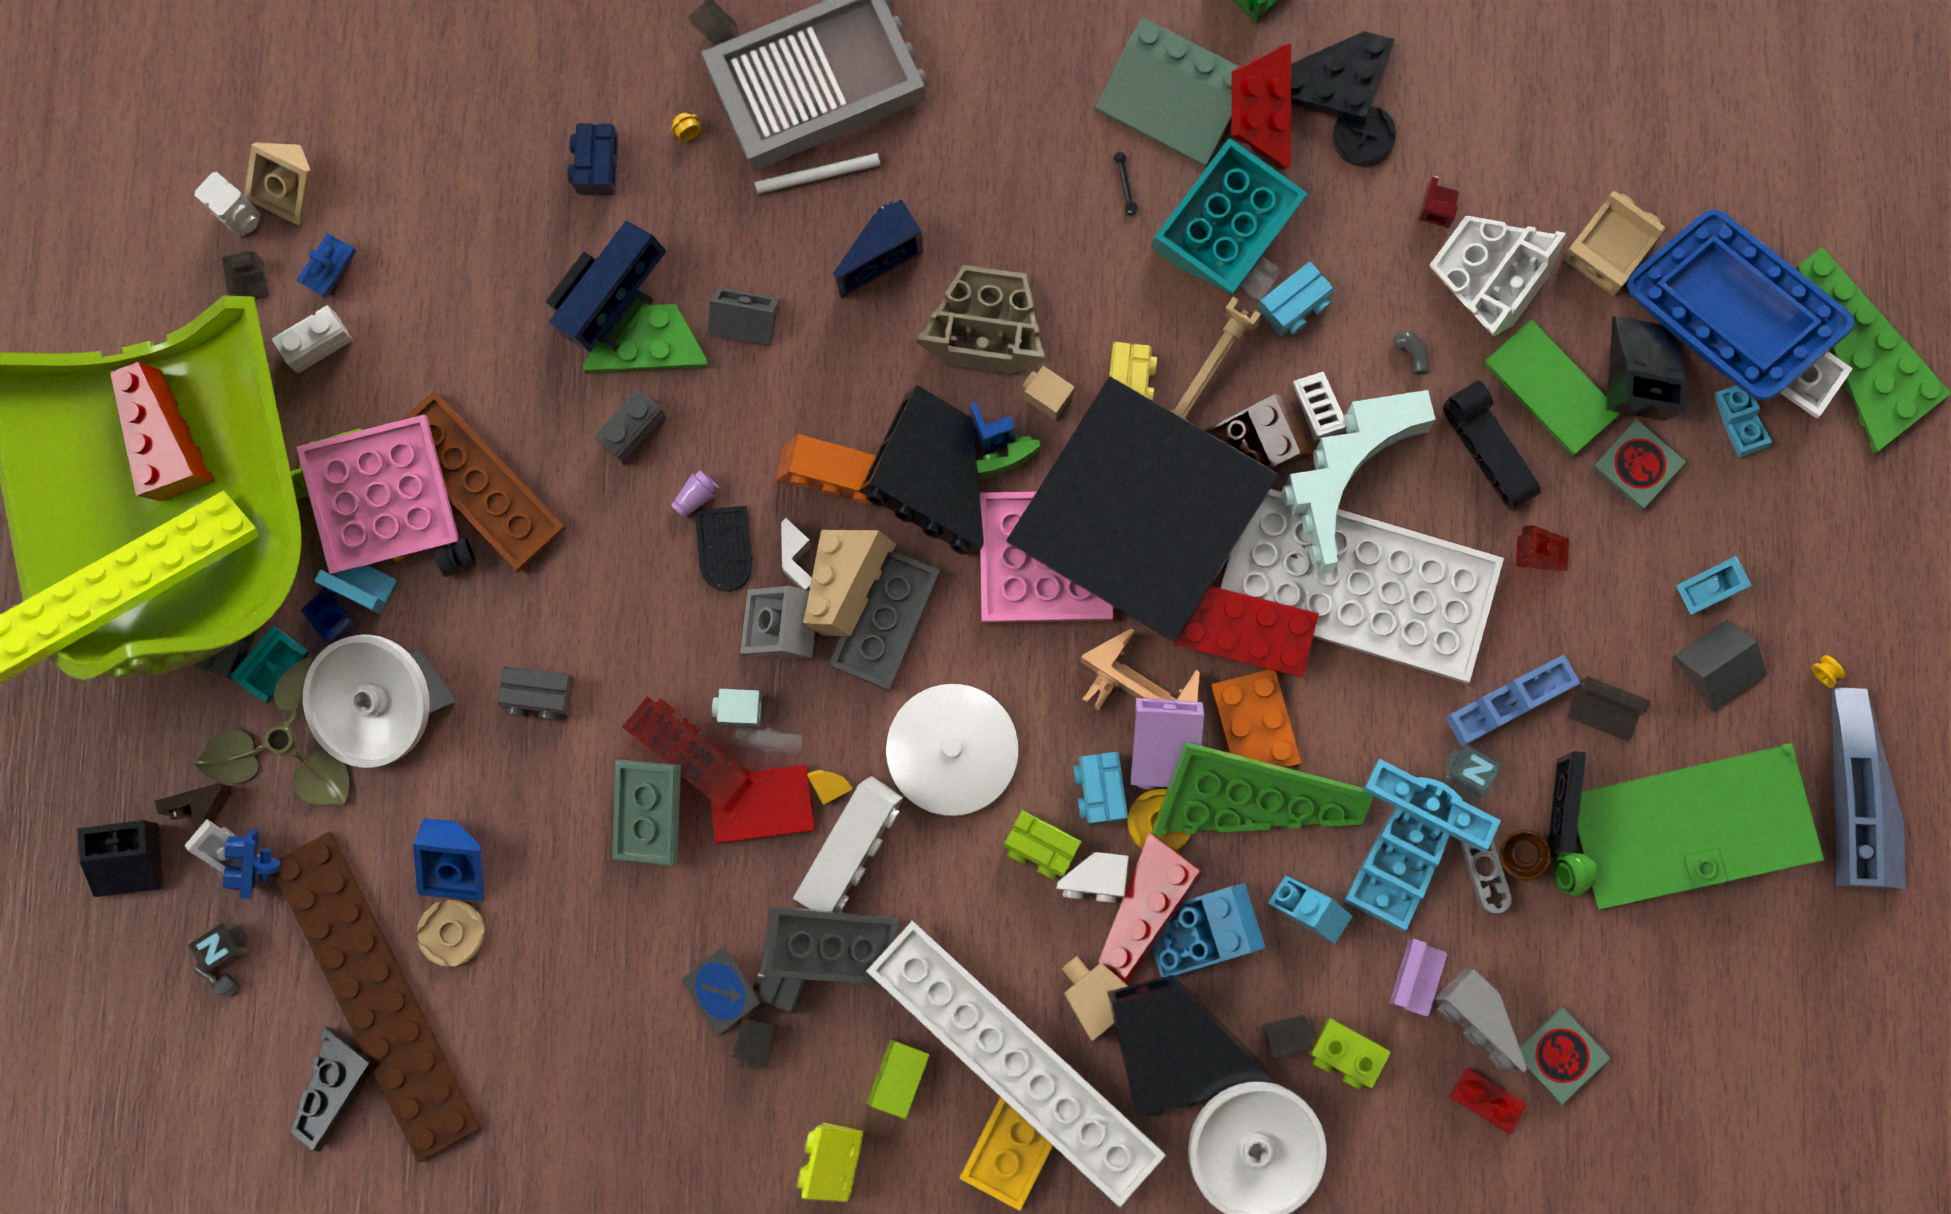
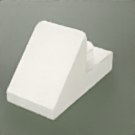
(209, 845)

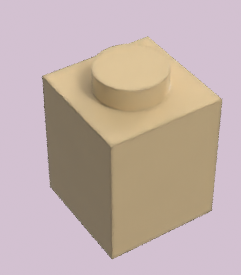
(1048, 392)

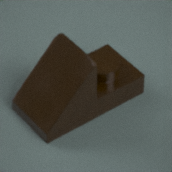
(202, 802)

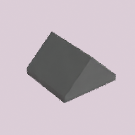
(1722, 663)

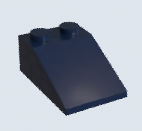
(883, 245)

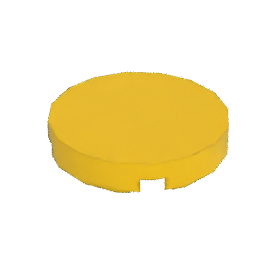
(1143, 816)

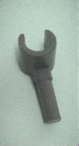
(224, 986)

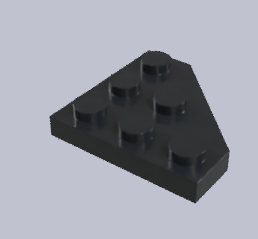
(1342, 76)

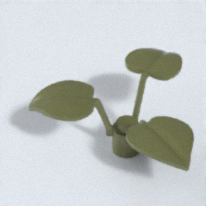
(232, 758)

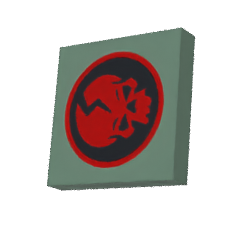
(1639, 464)
(1562, 1055)

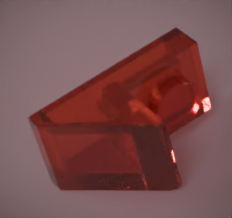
(1542, 549)

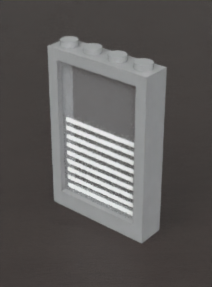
(814, 77)

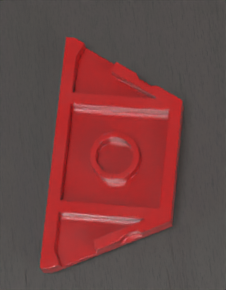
(1264, 105)

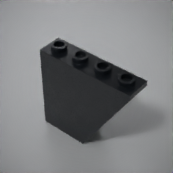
(930, 471)
(1176, 1047)

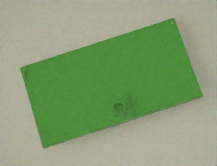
(1697, 826)

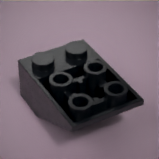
(1645, 370)

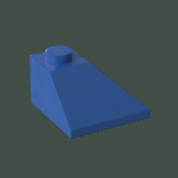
(448, 861)

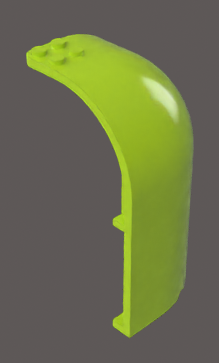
(76, 498)

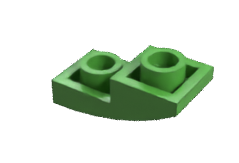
(1018, 453)

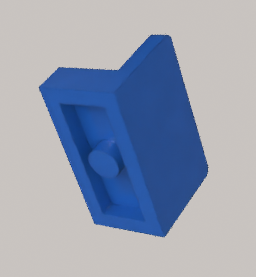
(992, 435)

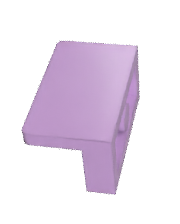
(1418, 977)

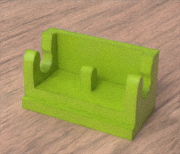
(897, 1079)

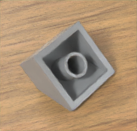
(776, 625)

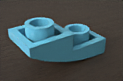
(1741, 421)

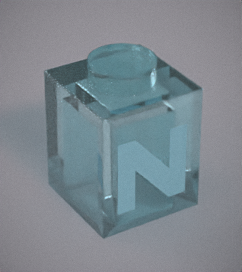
(1472, 770)

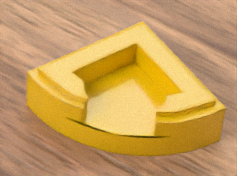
(828, 785)

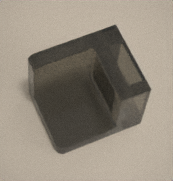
(713, 23)
(245, 275)

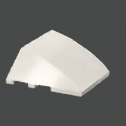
(1496, 268)

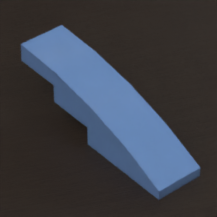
(1512, 700)

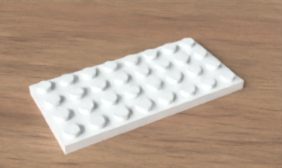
(1388, 595)

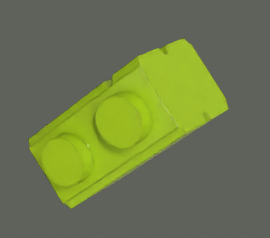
(1042, 845)

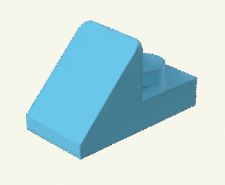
(1713, 585)

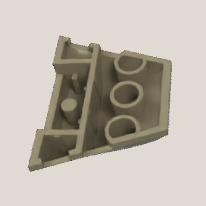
(985, 323)

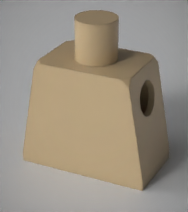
(1090, 997)

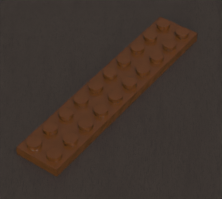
(375, 997)

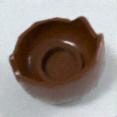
(1525, 855)

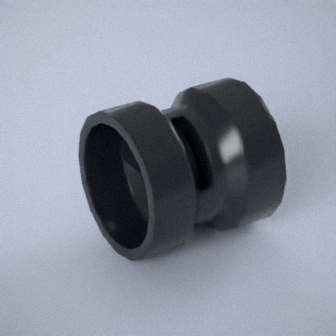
(450, 556)

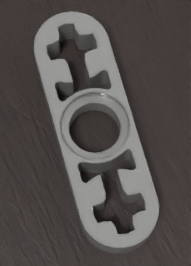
(1499, 888)

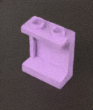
(1160, 736)

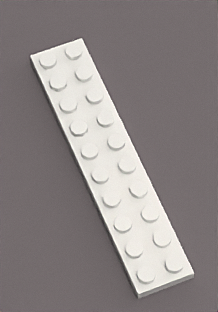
(1016, 1063)

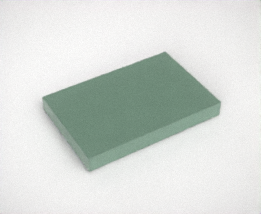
(646, 812)

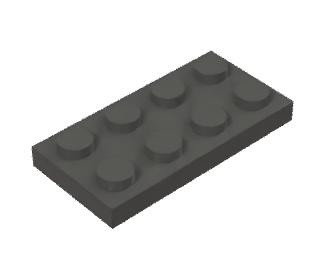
(887, 622)
(824, 944)

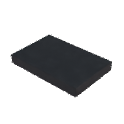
(1566, 804)

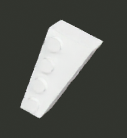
(849, 846)

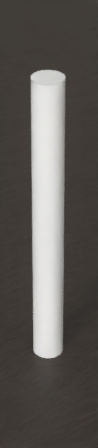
(817, 173)

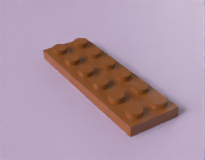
(487, 489)

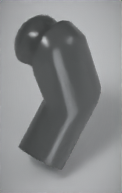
(1417, 349)

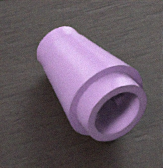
(695, 493)

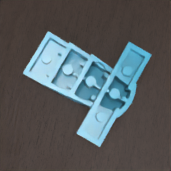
(1412, 842)

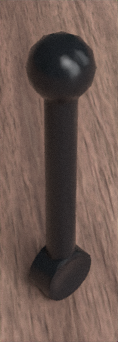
(1131, 207)

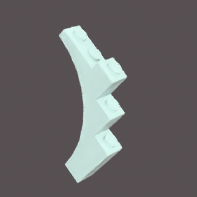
(1370, 428)

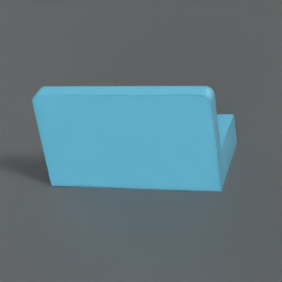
(361, 585)

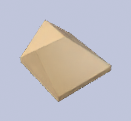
(278, 179)

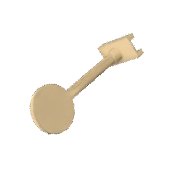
(1233, 331)

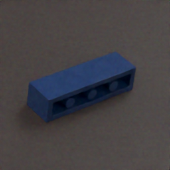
(607, 286)

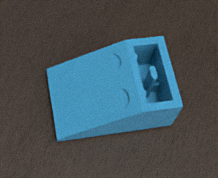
(1208, 932)

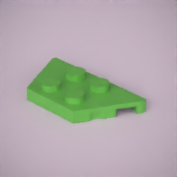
(651, 341)

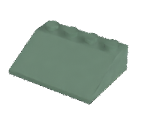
(1170, 92)

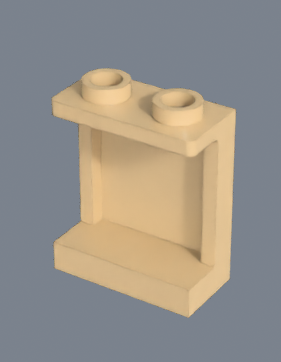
(1614, 242)

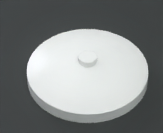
(366, 701)
(952, 750)
(1257, 1150)

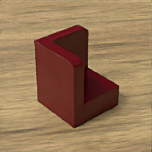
(1439, 204)

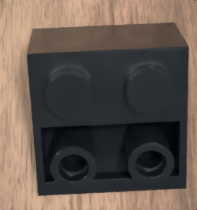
(121, 857)

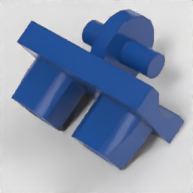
(326, 265)
(244, 877)

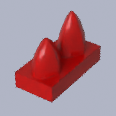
(1487, 1100)

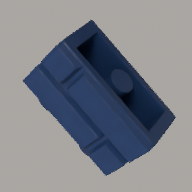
(594, 159)

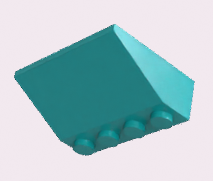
(1228, 218)

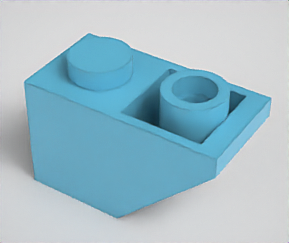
(1310, 909)

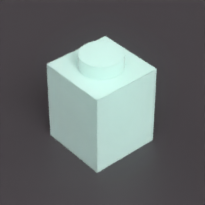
(738, 708)

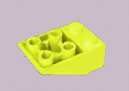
(831, 1163)

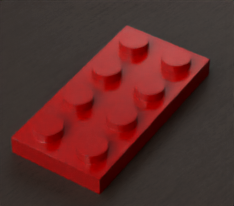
(1251, 631)

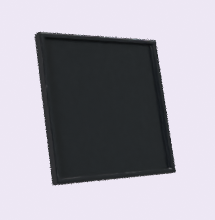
(1142, 509)

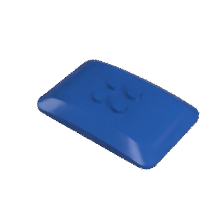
(1739, 305)

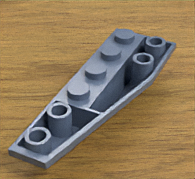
(1865, 800)

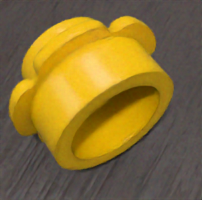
(686, 126)

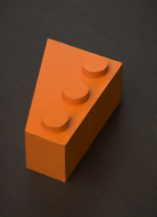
(824, 467)

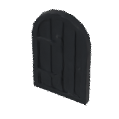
(724, 547)

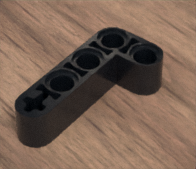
(1490, 446)

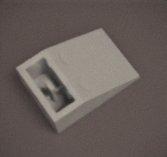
(1482, 1014)

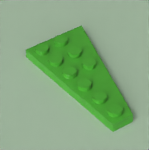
(1887, 376)
(1245, 794)

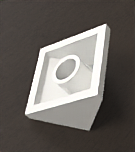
(1818, 384)

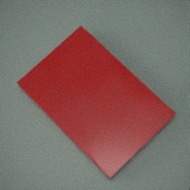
(771, 807)

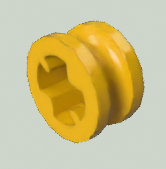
(1828, 671)

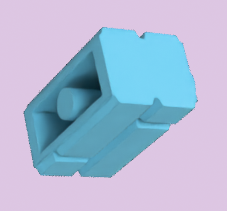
(1296, 299)
(1102, 788)

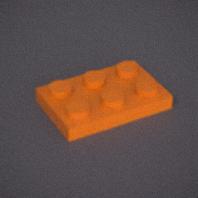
(1256, 719)

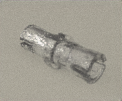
(769, 740)

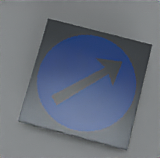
(721, 990)

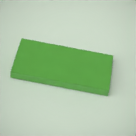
(1551, 387)

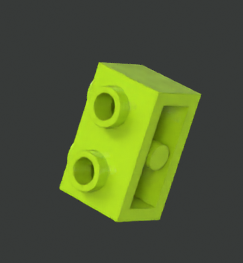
(1348, 1054)

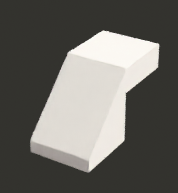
(794, 546)

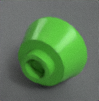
(1574, 874)

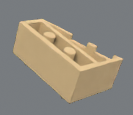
(842, 578)

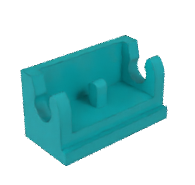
(268, 663)

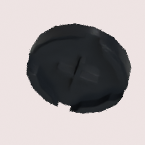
(1365, 143)

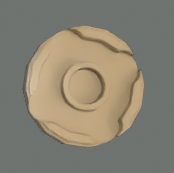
(451, 933)

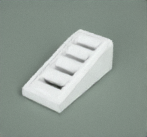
(1317, 431)

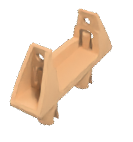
(1114, 674)

